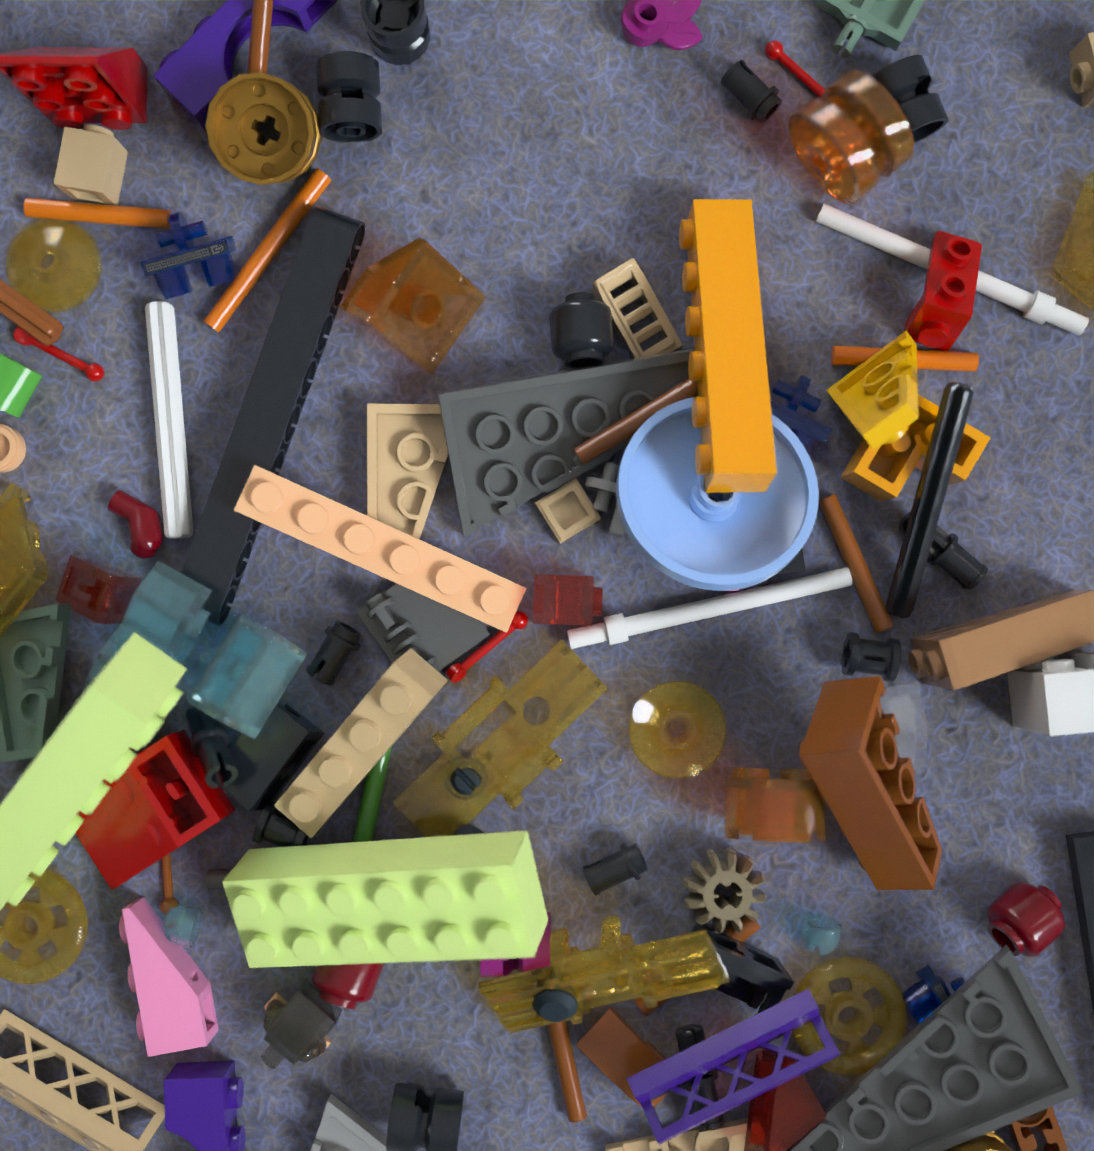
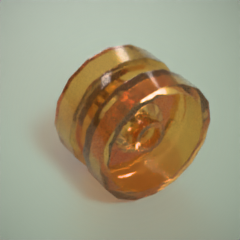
(851, 136)

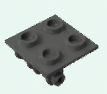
(409, 620)

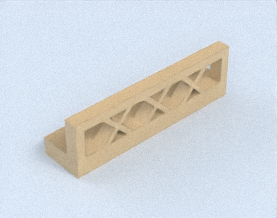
(65, 1113)

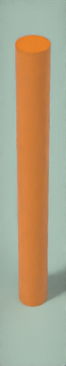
(267, 250)

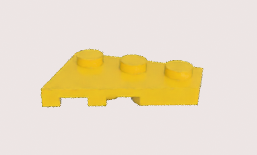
(881, 393)

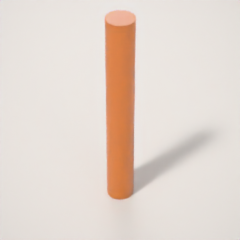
(97, 213)
(925, 358)

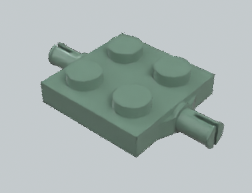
(880, 19)

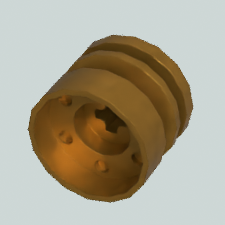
(239, 144)

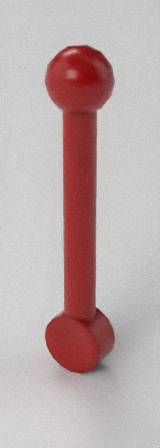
(774, 51)
(93, 371)
(459, 670)

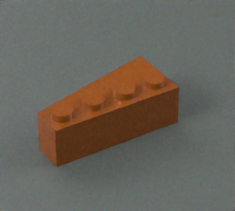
(869, 786)

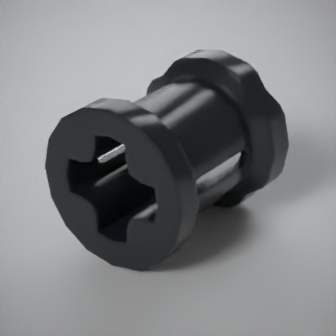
(888, 655)
(277, 828)

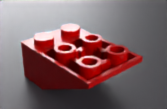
(81, 84)
(151, 810)

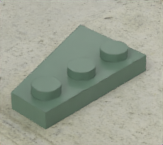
(31, 679)

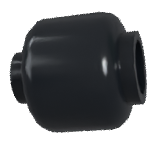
(581, 330)

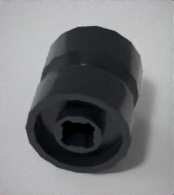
(397, 29)
(909, 86)
(349, 92)
(424, 1119)

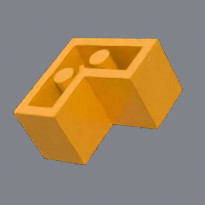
(888, 467)

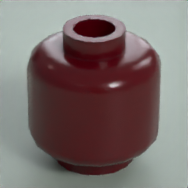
(1026, 919)
(347, 983)

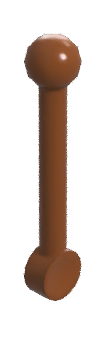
(169, 901)

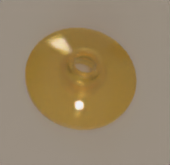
(73, 271)
(689, 752)

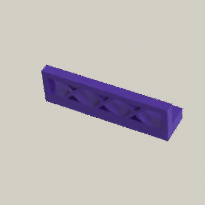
(723, 1048)

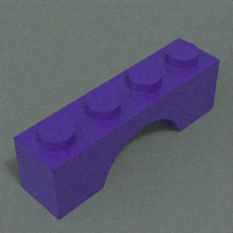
(207, 58)
(203, 1105)

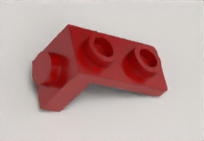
(947, 292)

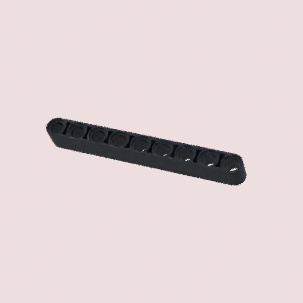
(273, 401)

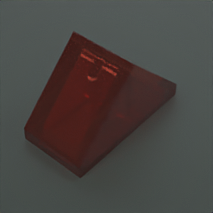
(97, 590)
(783, 1113)

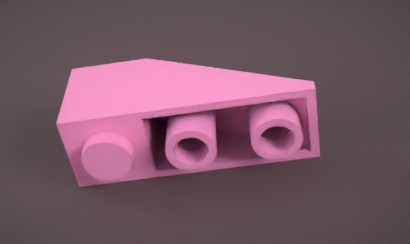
(169, 986)

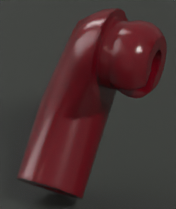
(143, 523)

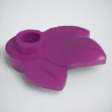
(667, 23)

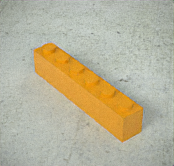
(729, 347)

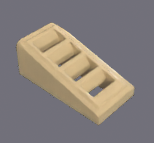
(641, 289)

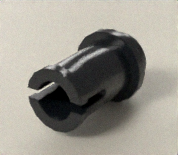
(751, 91)
(334, 652)
(615, 868)

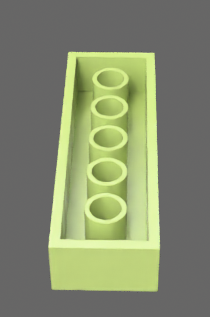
(84, 750)
(389, 901)

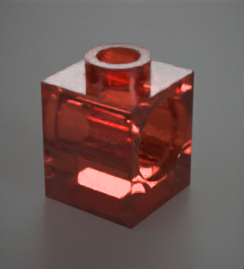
(566, 600)

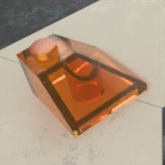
(414, 303)

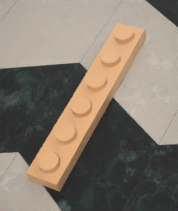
(379, 548)

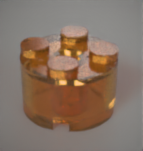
(773, 807)

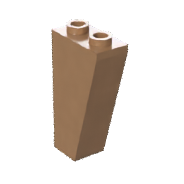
(1003, 640)

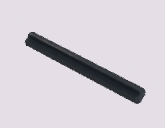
(929, 498)

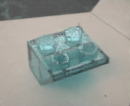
(244, 675)

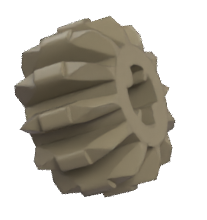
(724, 872)

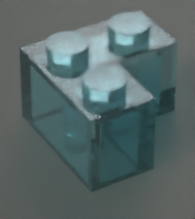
(164, 612)

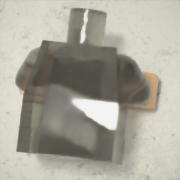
(298, 1026)

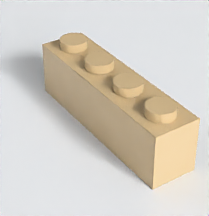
(360, 742)

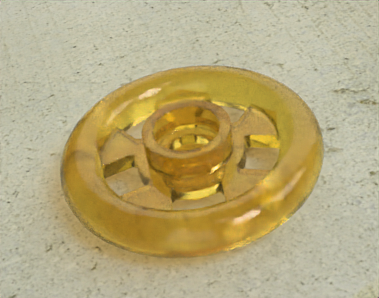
(67, 938)
(889, 1016)

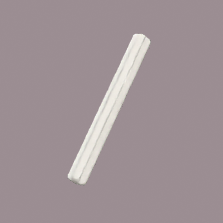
(169, 420)

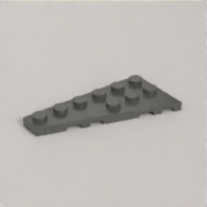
(520, 433)
(956, 1075)

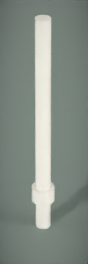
(1036, 306)
(617, 627)

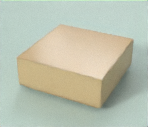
(567, 510)

